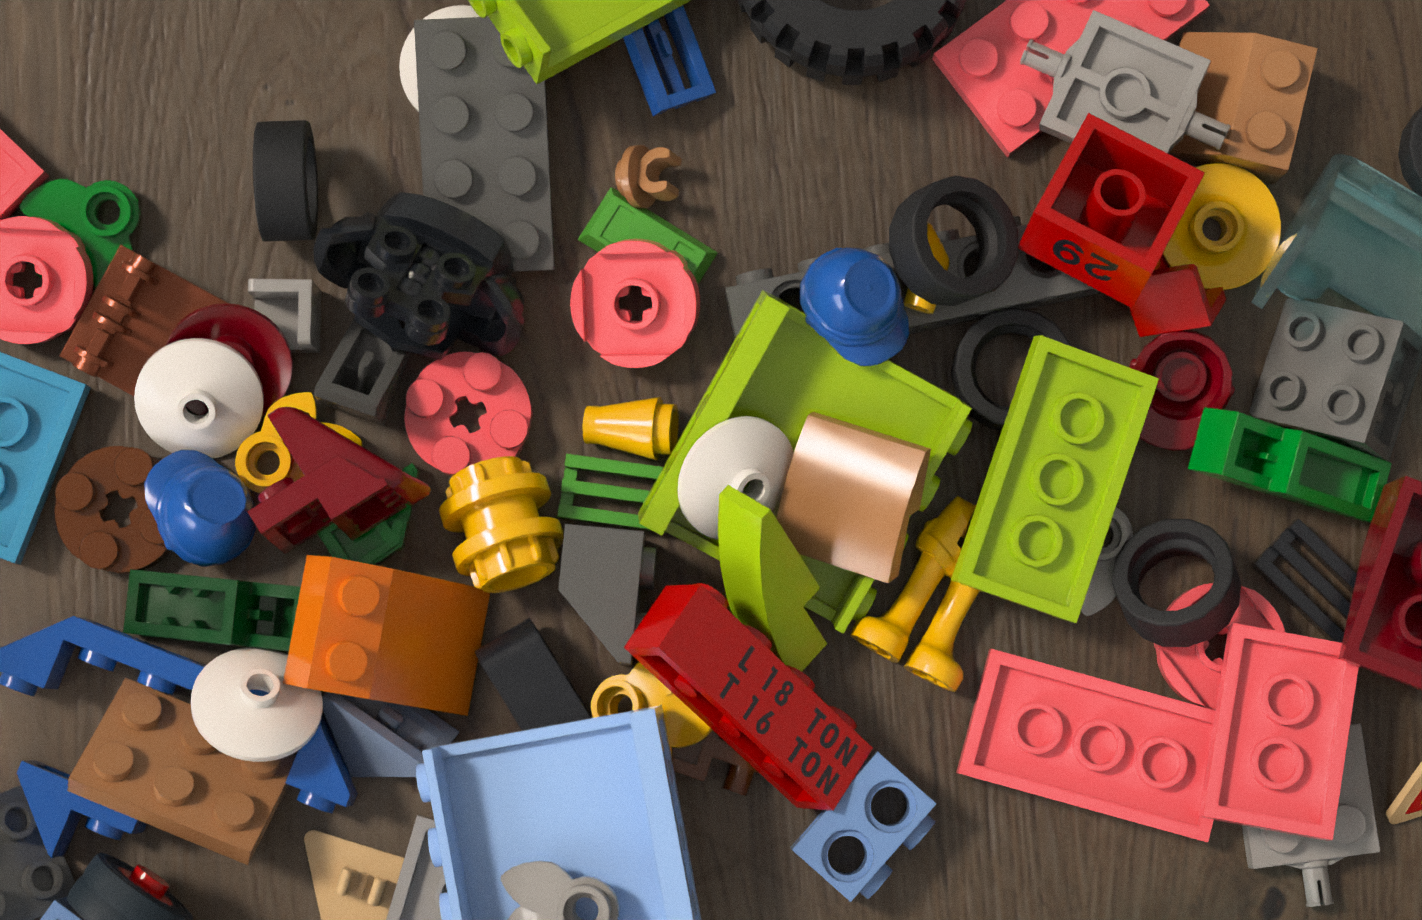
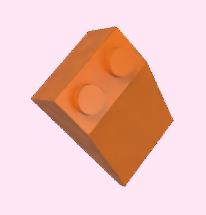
(386, 635)

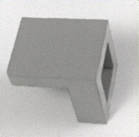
(293, 307)

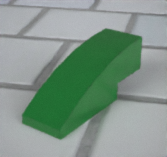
(1288, 464)

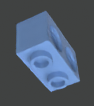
(855, 819)

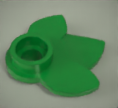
(77, 212)

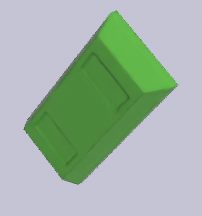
(620, 221)

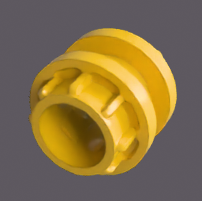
(504, 534)

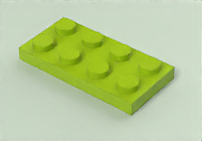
(1055, 479)

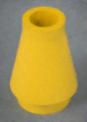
(634, 427)

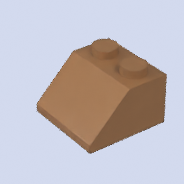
(1258, 90)

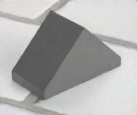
(362, 376)

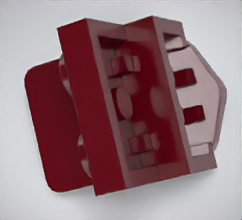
(338, 485)

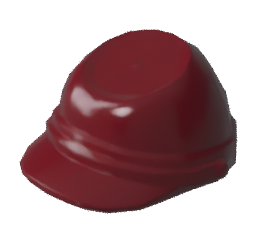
(1191, 377)

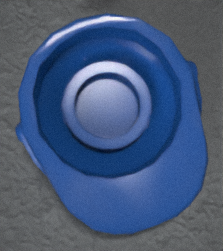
(855, 305)
(200, 508)

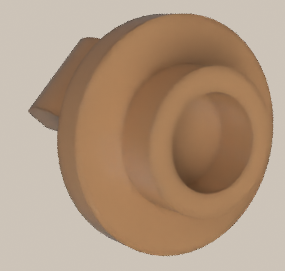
(639, 175)

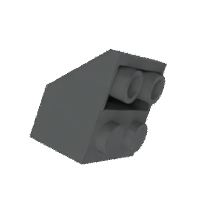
(604, 581)

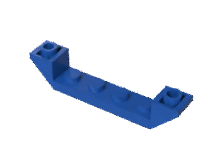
(44, 656)

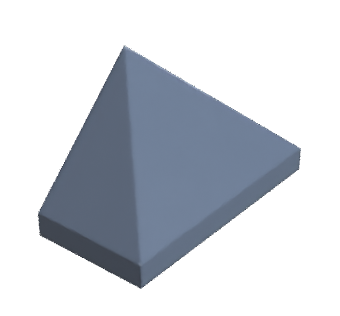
(383, 736)

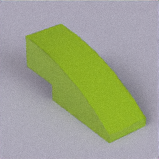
(766, 578)

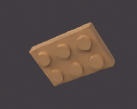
(165, 774)

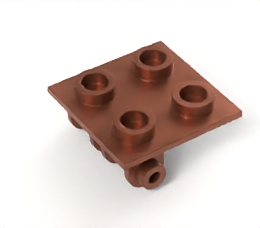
(131, 318)

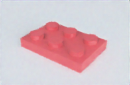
(1279, 733)

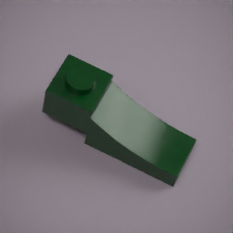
(210, 609)

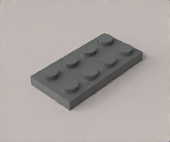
(485, 135)

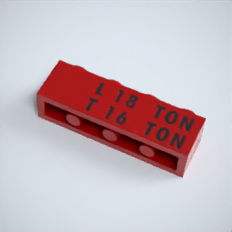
(749, 695)

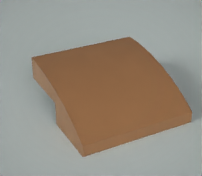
(852, 496)

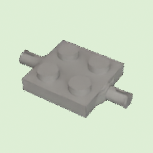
(1128, 82)
(1353, 832)

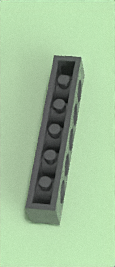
(1021, 290)

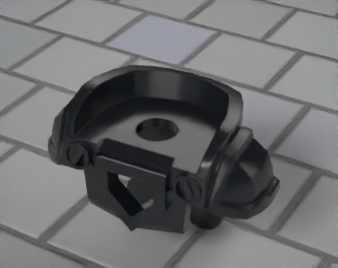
(429, 269)

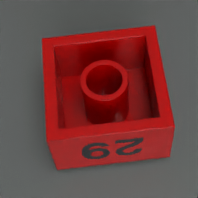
(1110, 210)

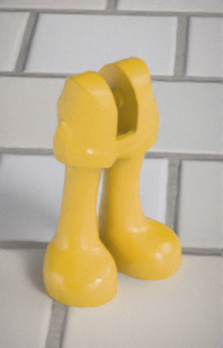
(890, 632)

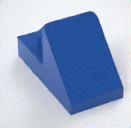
(59, 811)

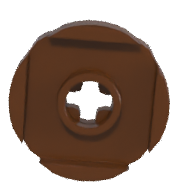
(81, 505)

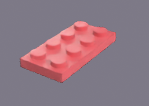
(1012, 96)
(1090, 744)

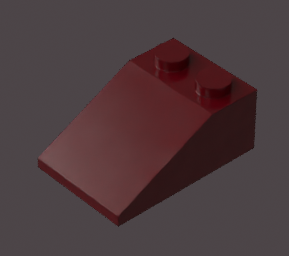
(1386, 601)

